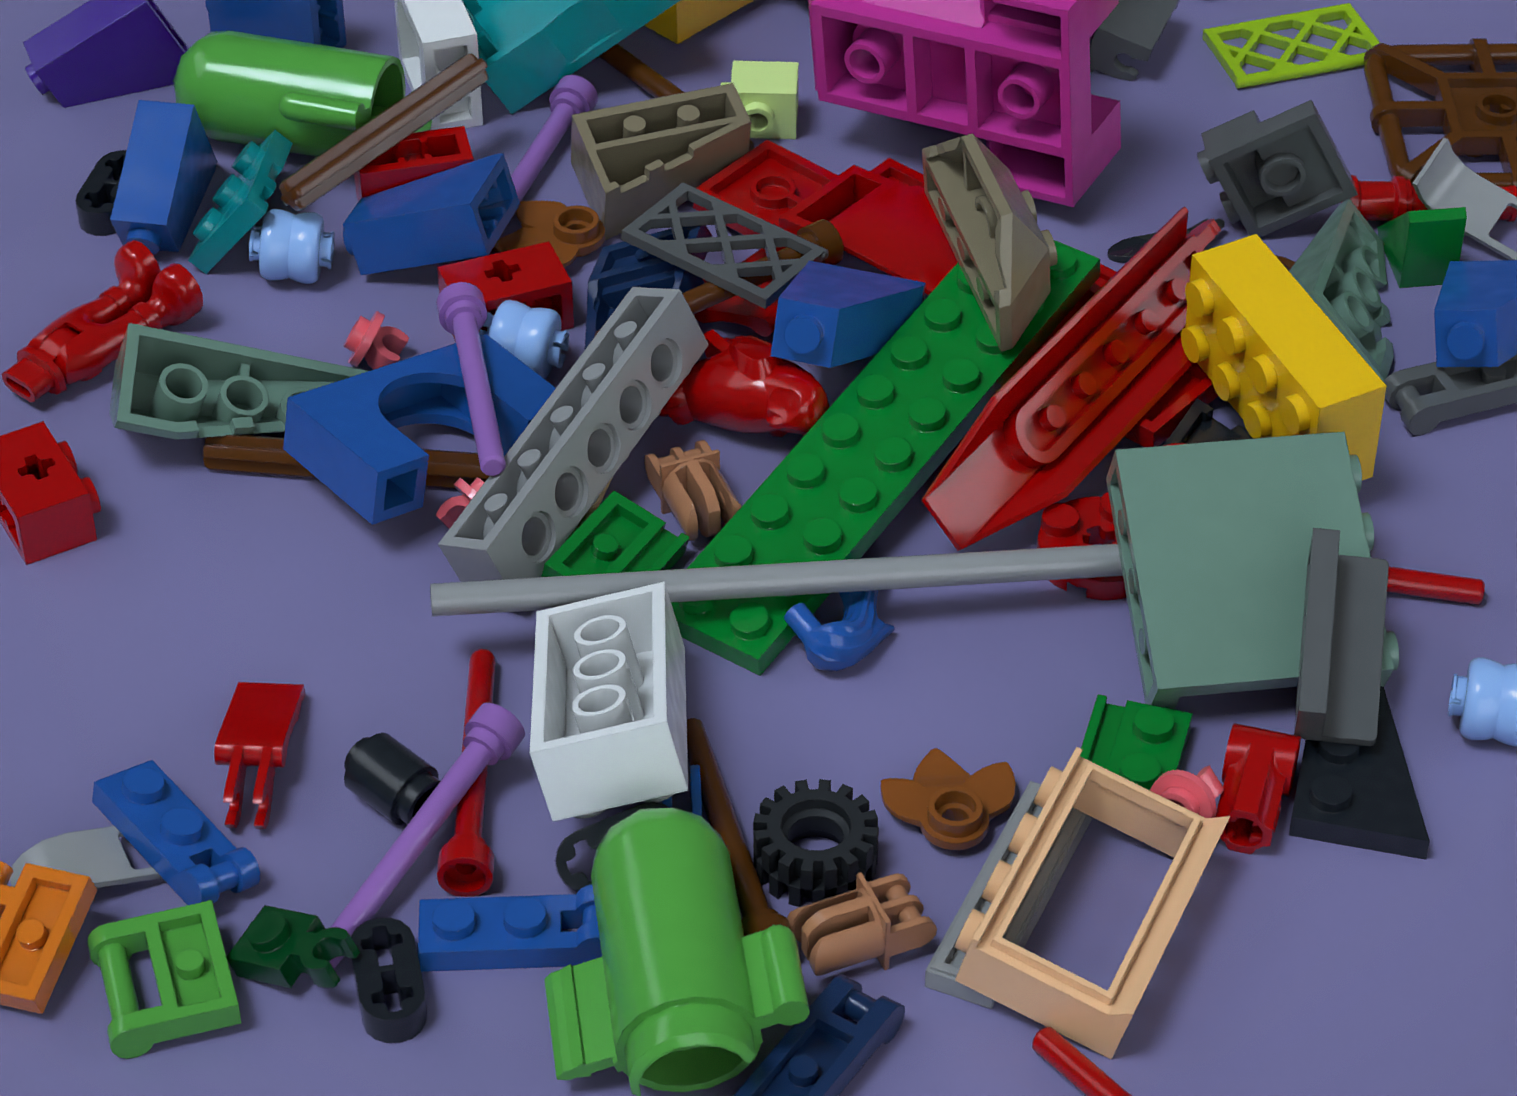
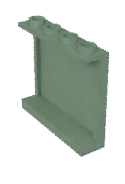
(1221, 552)

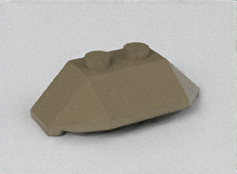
(990, 233)

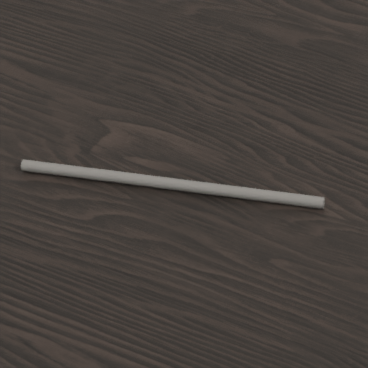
(783, 578)

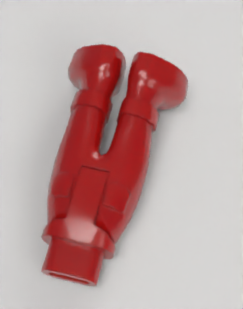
(92, 334)

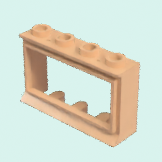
(1042, 988)

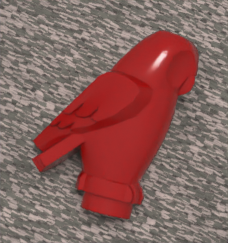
(747, 390)

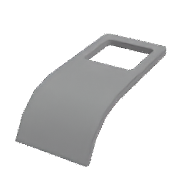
(1451, 184)
(87, 853)

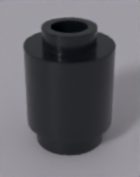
(389, 777)

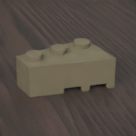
(647, 148)

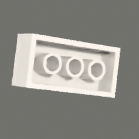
(609, 703)

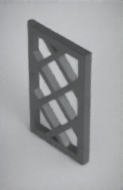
(666, 215)

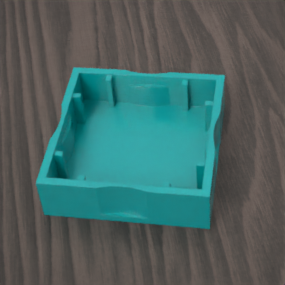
(541, 41)

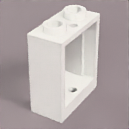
(430, 40)

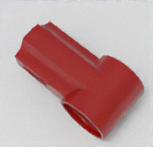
(1255, 777)

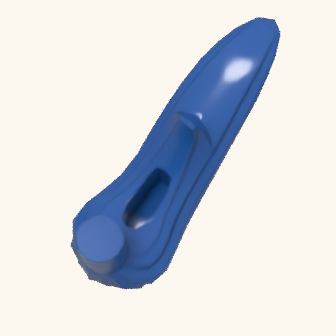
(840, 642)

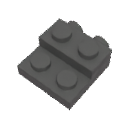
(1275, 168)

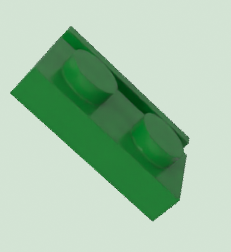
(617, 540)
(1136, 739)

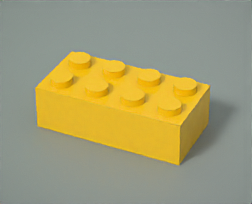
(1277, 351)

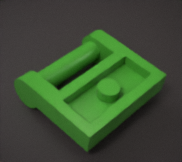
(188, 973)

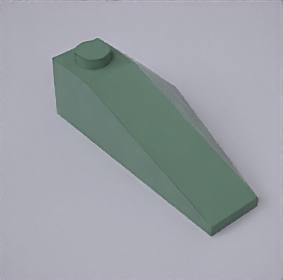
(1343, 277)
(207, 387)

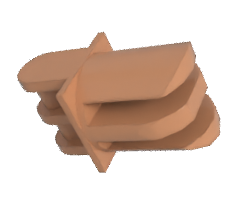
(693, 489)
(862, 925)

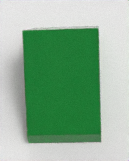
(1423, 245)

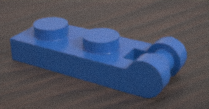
(174, 834)
(507, 932)

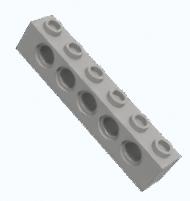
(577, 439)

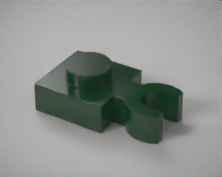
(289, 943)

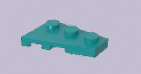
(240, 200)

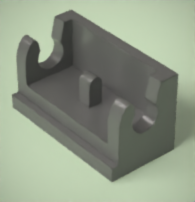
(1130, 30)

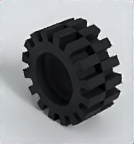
(814, 814)

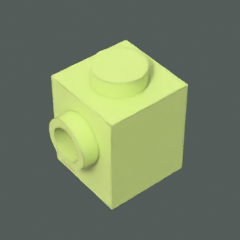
(768, 96)

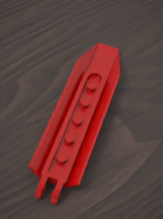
(1074, 394)

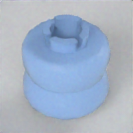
(291, 246)
(529, 335)
(1486, 701)

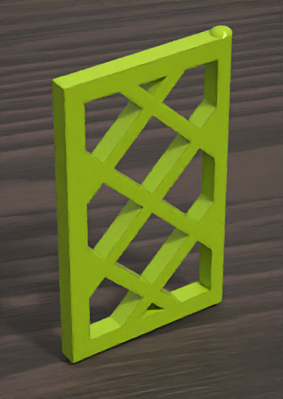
(1281, 69)

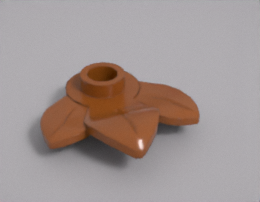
(570, 229)
(949, 801)

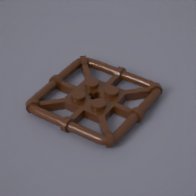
(1461, 105)

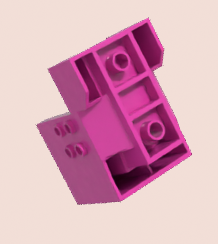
(982, 70)

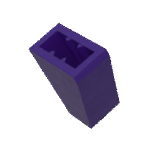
(105, 52)

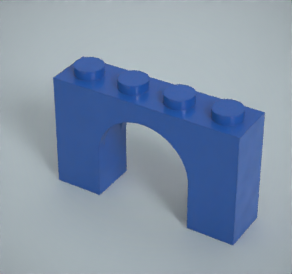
(351, 434)

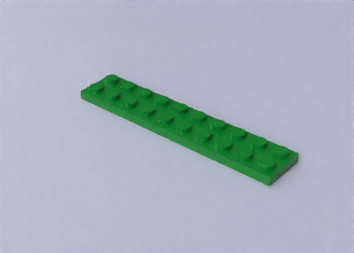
(870, 455)

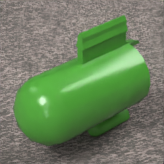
(301, 89)
(677, 979)

